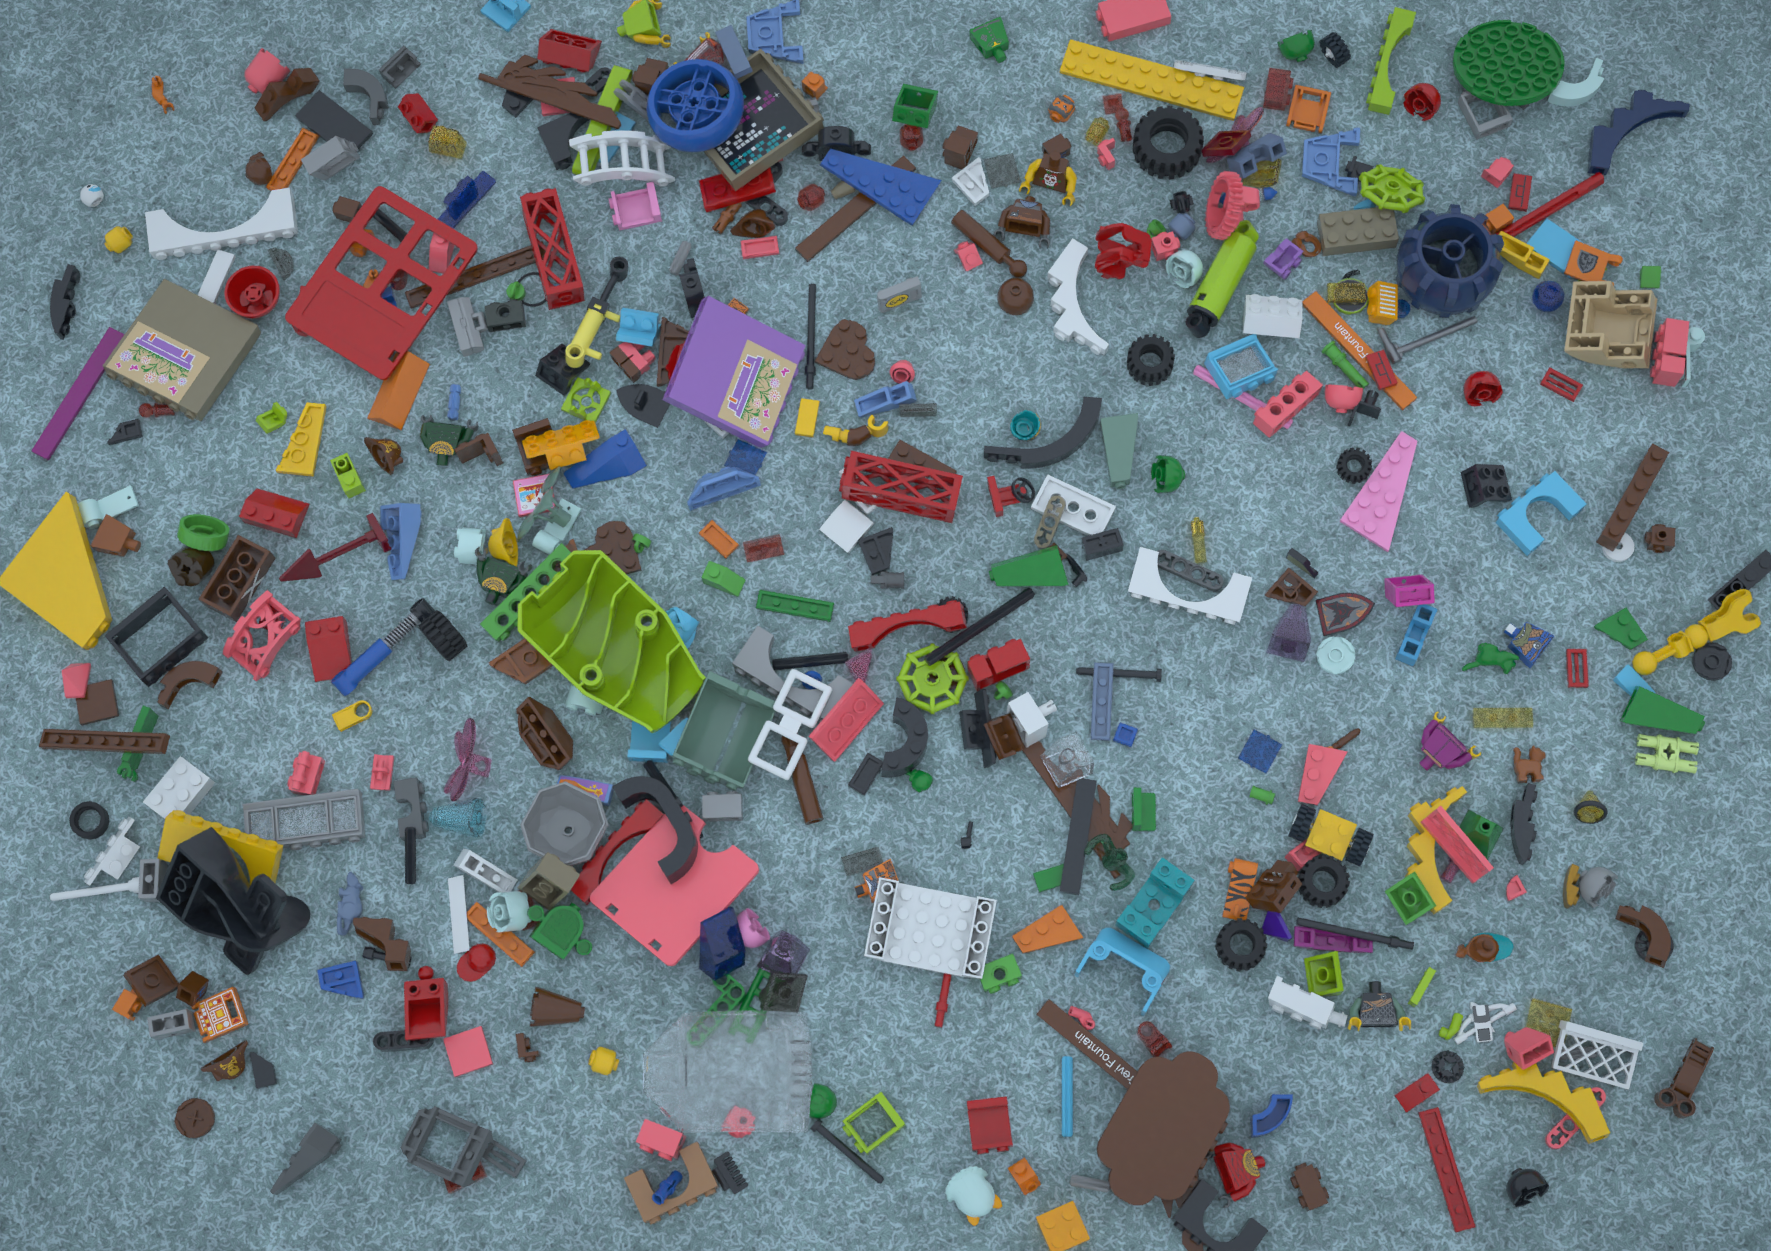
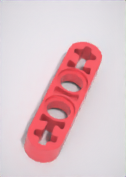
(1562, 1139)

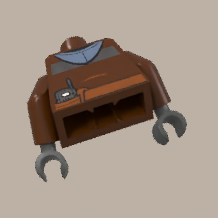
(1025, 218)

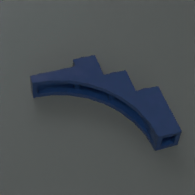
(1623, 121)

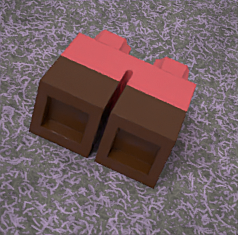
(631, 361)

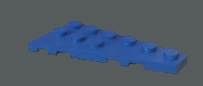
(891, 187)

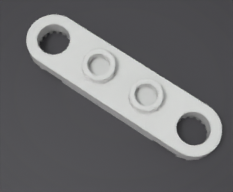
(1202, 69)

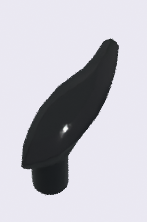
(1077, 569)

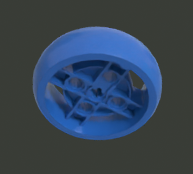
(692, 87)

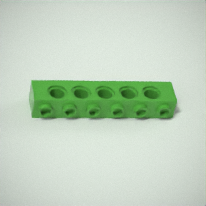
(533, 581)

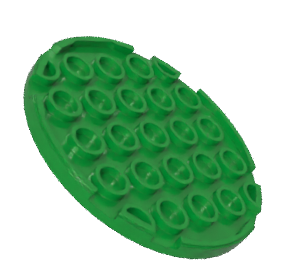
(1508, 63)

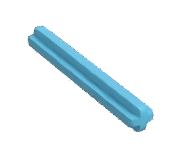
(1067, 1096)

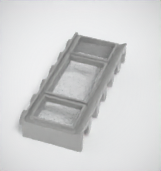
(308, 819)

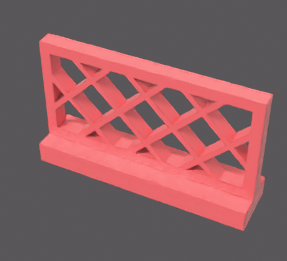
(1456, 844)

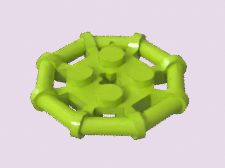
(1392, 188)
(930, 689)

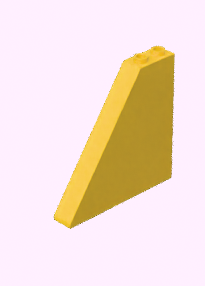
(60, 577)

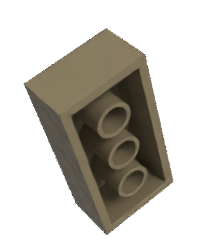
(1357, 231)

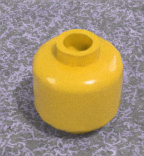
(118, 239)
(603, 1060)

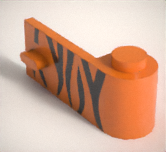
(1242, 880)

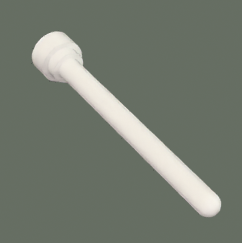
(131, 885)

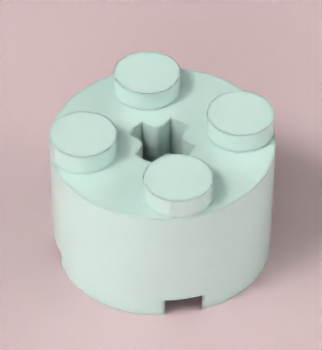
(508, 911)

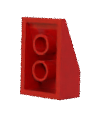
(328, 647)

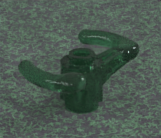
(1112, 860)

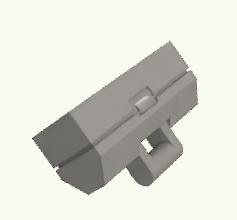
(463, 321)

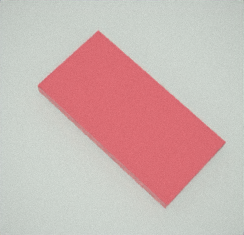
(846, 720)

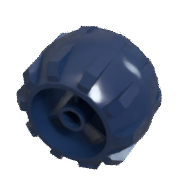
(1436, 291)

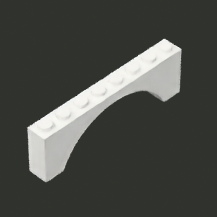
(274, 220)

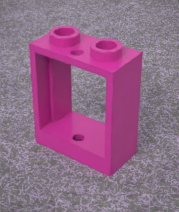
(1415, 591)

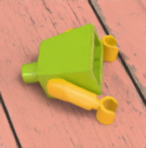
(642, 23)

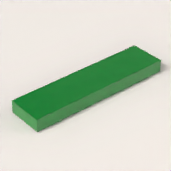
(795, 605)

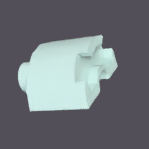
(468, 542)
(578, 700)

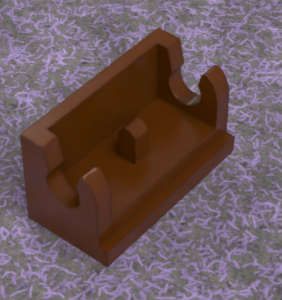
(1004, 736)

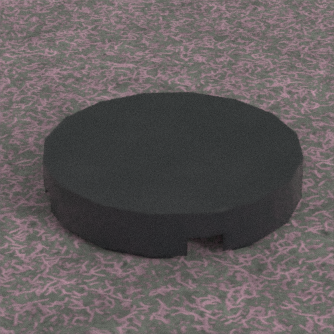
(1716, 665)

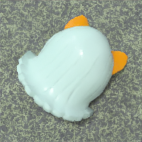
(972, 1193)

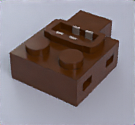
(1275, 887)

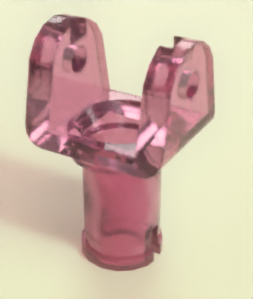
(1450, 871)

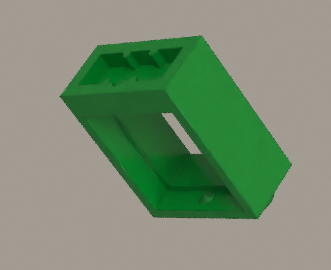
(909, 96)

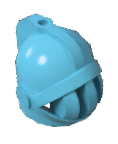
(684, 624)

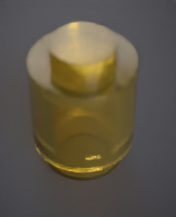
(1097, 130)

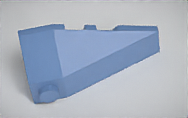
(402, 527)

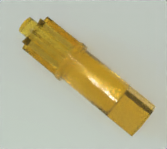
(1198, 540)

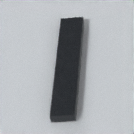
(1078, 836)

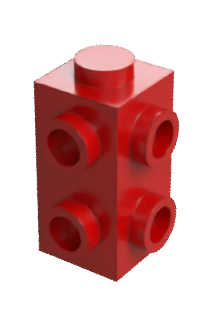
(417, 113)

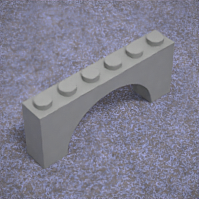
(755, 663)

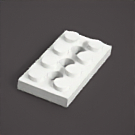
(1085, 502)

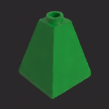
(1481, 832)

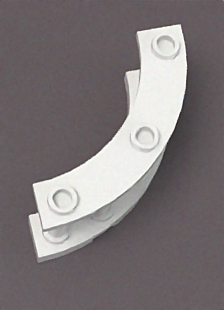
(622, 139)

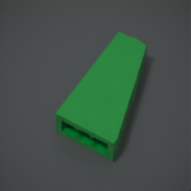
(1031, 569)
(1655, 711)

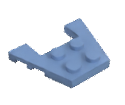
(766, 32)
(1322, 160)

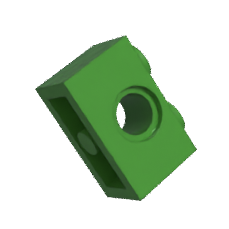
(1008, 966)

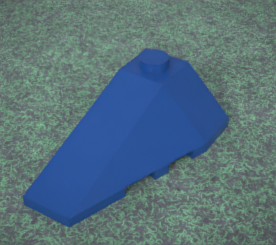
(610, 460)

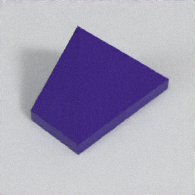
(1276, 927)

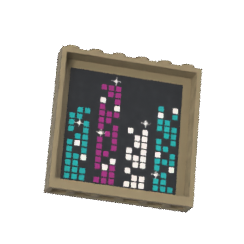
(771, 125)

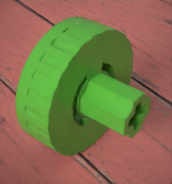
(203, 532)

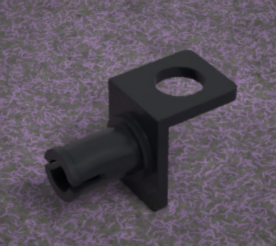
(1367, 407)

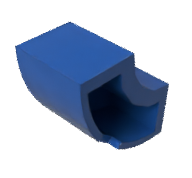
(1272, 1117)

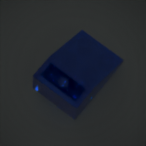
(721, 944)

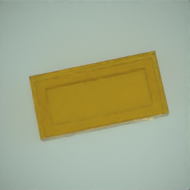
(1346, 293)

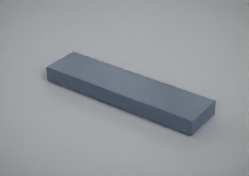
(733, 51)
(1102, 701)

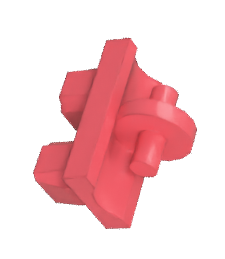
(382, 772)

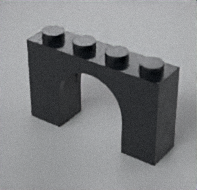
(1190, 1218)

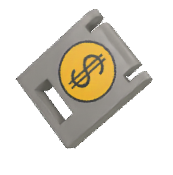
(899, 294)

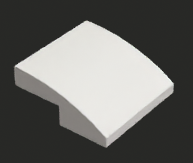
(846, 526)

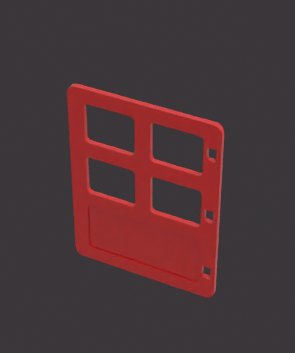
(356, 318)

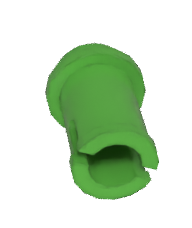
(1262, 795)

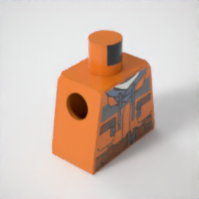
(871, 879)

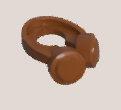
(1304, 235)

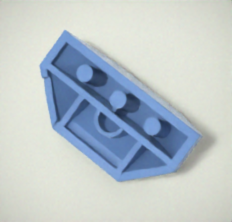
(721, 485)

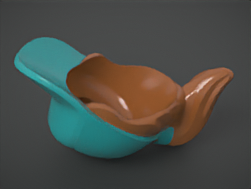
(1486, 947)

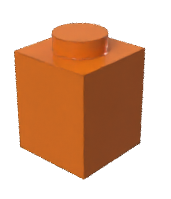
(1498, 219)

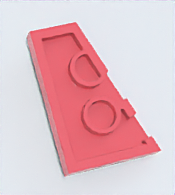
(1318, 772)

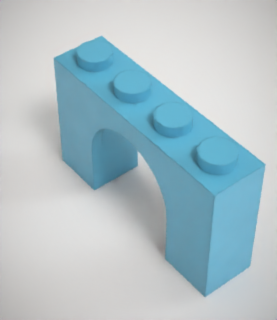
(1552, 490)

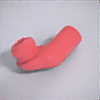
(1083, 1016)

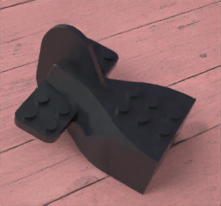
(215, 899)

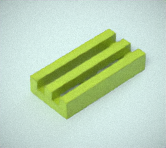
(1421, 987)

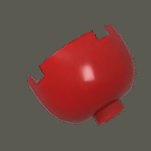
(1422, 97)
(1483, 386)

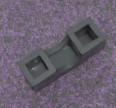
(411, 791)

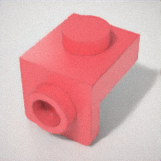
(1105, 156)
(968, 255)

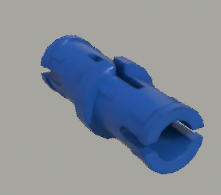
(667, 1187)

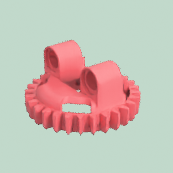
(1238, 198)

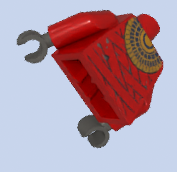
(1237, 1170)

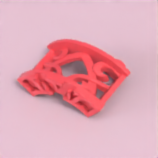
(237, 648)

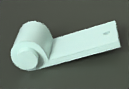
(1695, 339)
(113, 505)
(553, 534)

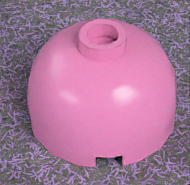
(751, 929)

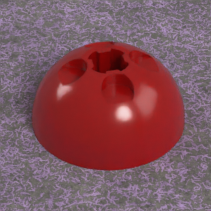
(248, 285)

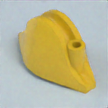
(502, 541)

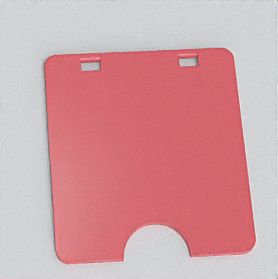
(667, 912)

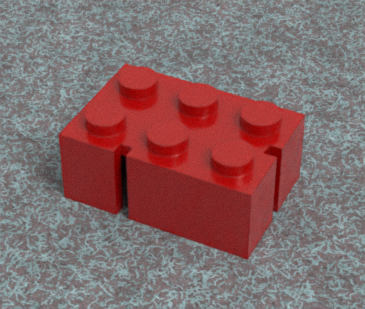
(998, 664)

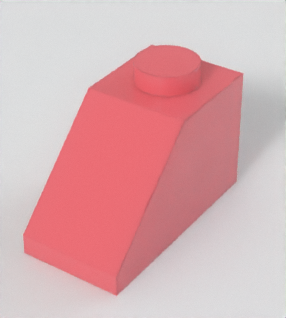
(439, 254)

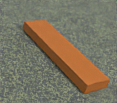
(292, 161)
(505, 941)

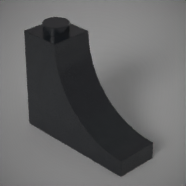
(557, 136)

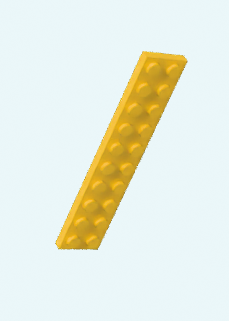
(1151, 80)

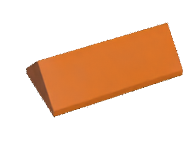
(399, 392)

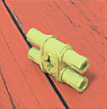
(1660, 759)

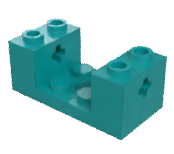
(1168, 887)

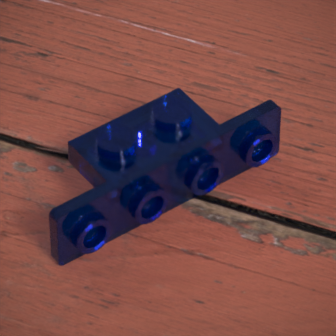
(465, 197)

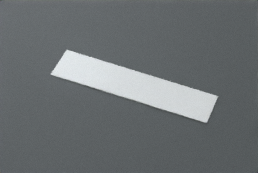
(458, 914)

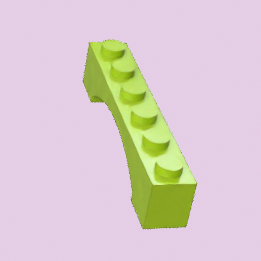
(1382, 96)

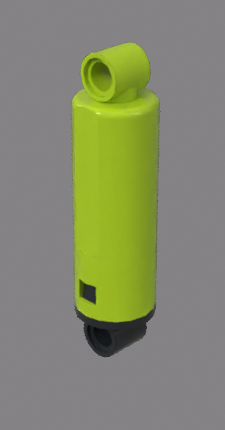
(1222, 279)

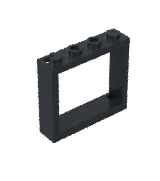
(141, 617)

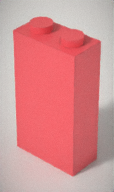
(1131, 17)

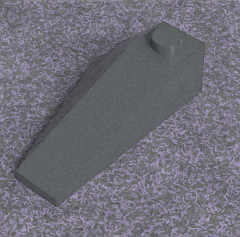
(316, 1147)

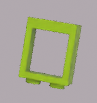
(849, 1130)

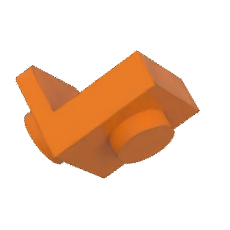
(1024, 1176)

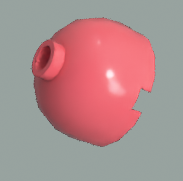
(1342, 397)

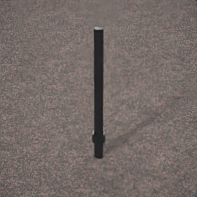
(810, 369)
(1392, 941)

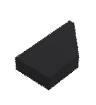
(263, 1071)

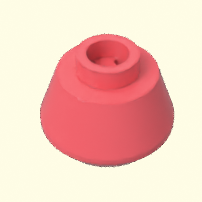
(902, 371)

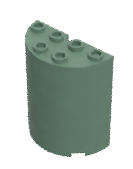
(710, 725)

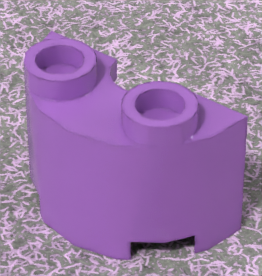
(1284, 258)

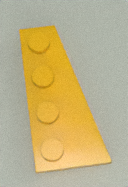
(303, 448)

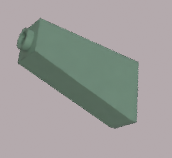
(1119, 442)

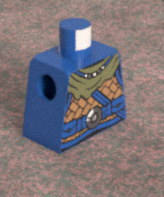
(1528, 642)

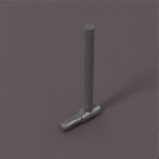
(1395, 352)

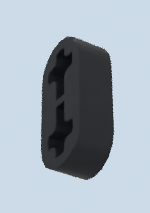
(596, 79)

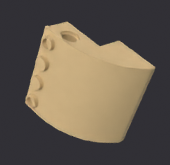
(1611, 325)

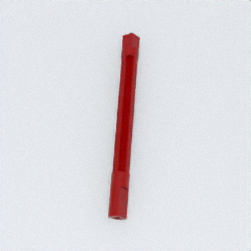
(1554, 205)

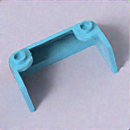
(1155, 966)

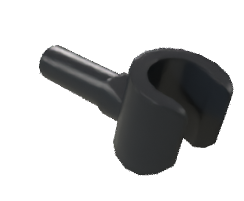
(966, 841)

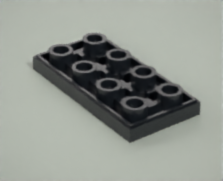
(331, 120)

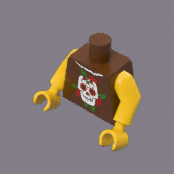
(1052, 173)

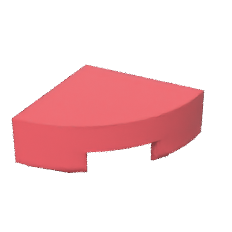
(1515, 888)

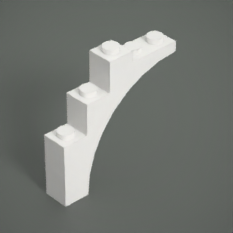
(1064, 301)

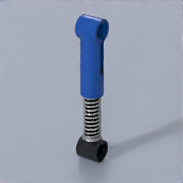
(349, 678)

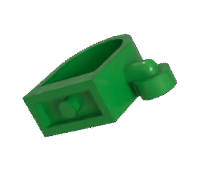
(559, 929)

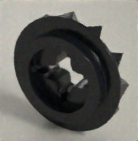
(1446, 1076)

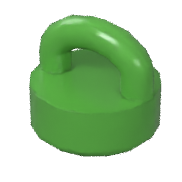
(1155, 227)
(516, 291)
(642, 541)
(1003, 690)

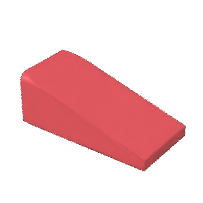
(1301, 855)

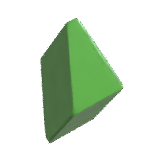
(1650, 276)

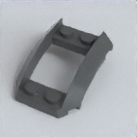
(469, 1157)

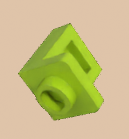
(273, 418)

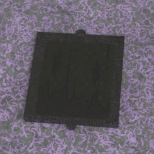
(1002, 171)

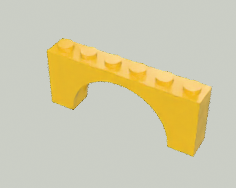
(258, 854)

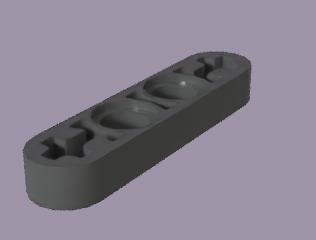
(1189, 568)

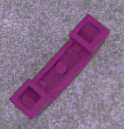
(1327, 941)

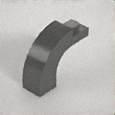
(363, 82)

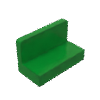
(1143, 811)

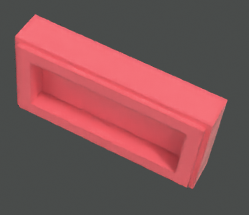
(759, 247)

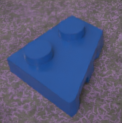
(342, 979)

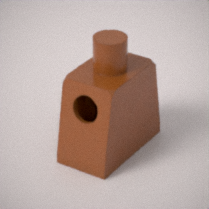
(114, 538)

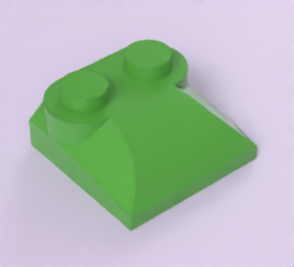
(1410, 898)

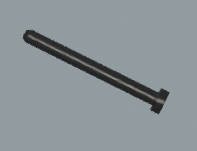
(1125, 673)
(817, 1126)

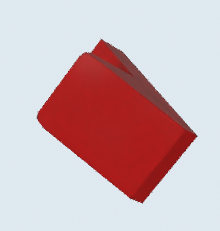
(1417, 1092)

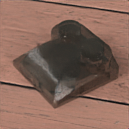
(783, 992)

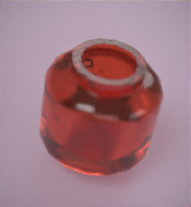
(911, 136)
(811, 197)

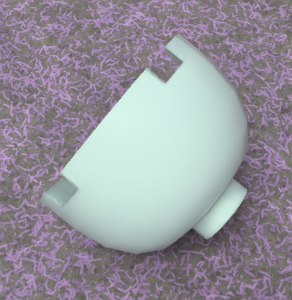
(1185, 265)

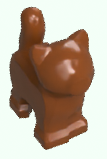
(1529, 767)

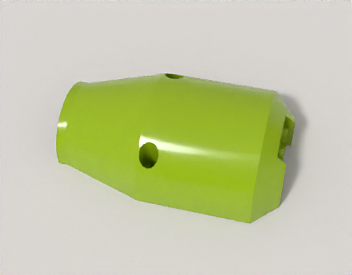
(594, 628)

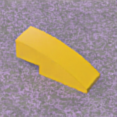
(1523, 256)

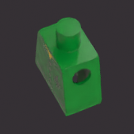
(991, 39)

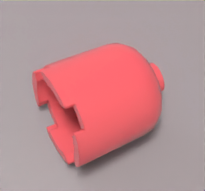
(264, 69)

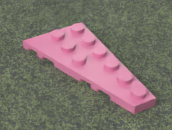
(1379, 501)

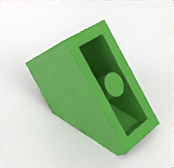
(722, 579)

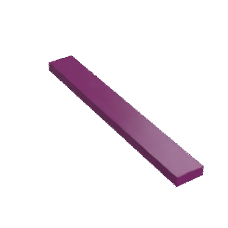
(76, 396)

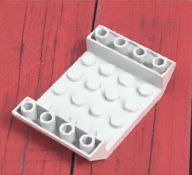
(930, 929)

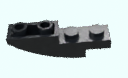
(60, 305)
(1744, 579)
(1521, 830)

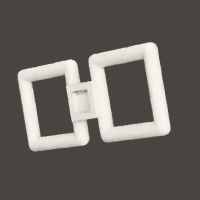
(789, 724)

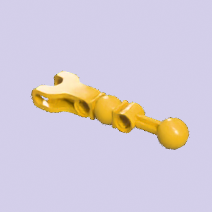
(1710, 628)

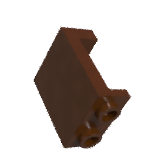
(535, 465)

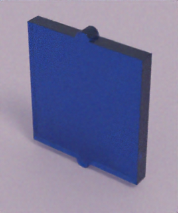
(745, 457)
(1260, 751)

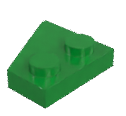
(1622, 628)

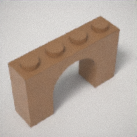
(700, 1183)

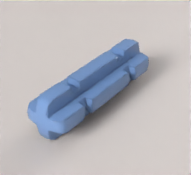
(454, 402)

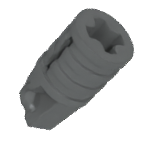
(889, 580)

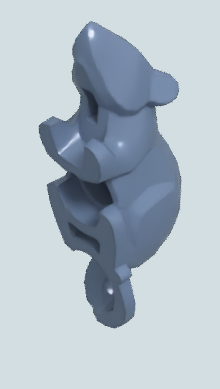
(350, 906)

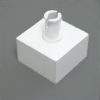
(1030, 718)

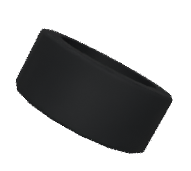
(100, 829)

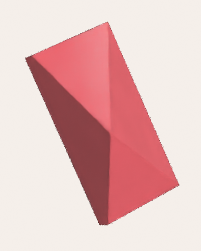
(76, 679)

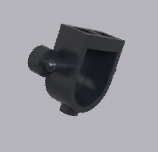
(836, 138)
(691, 286)

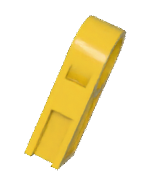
(347, 717)

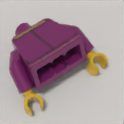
(1443, 747)

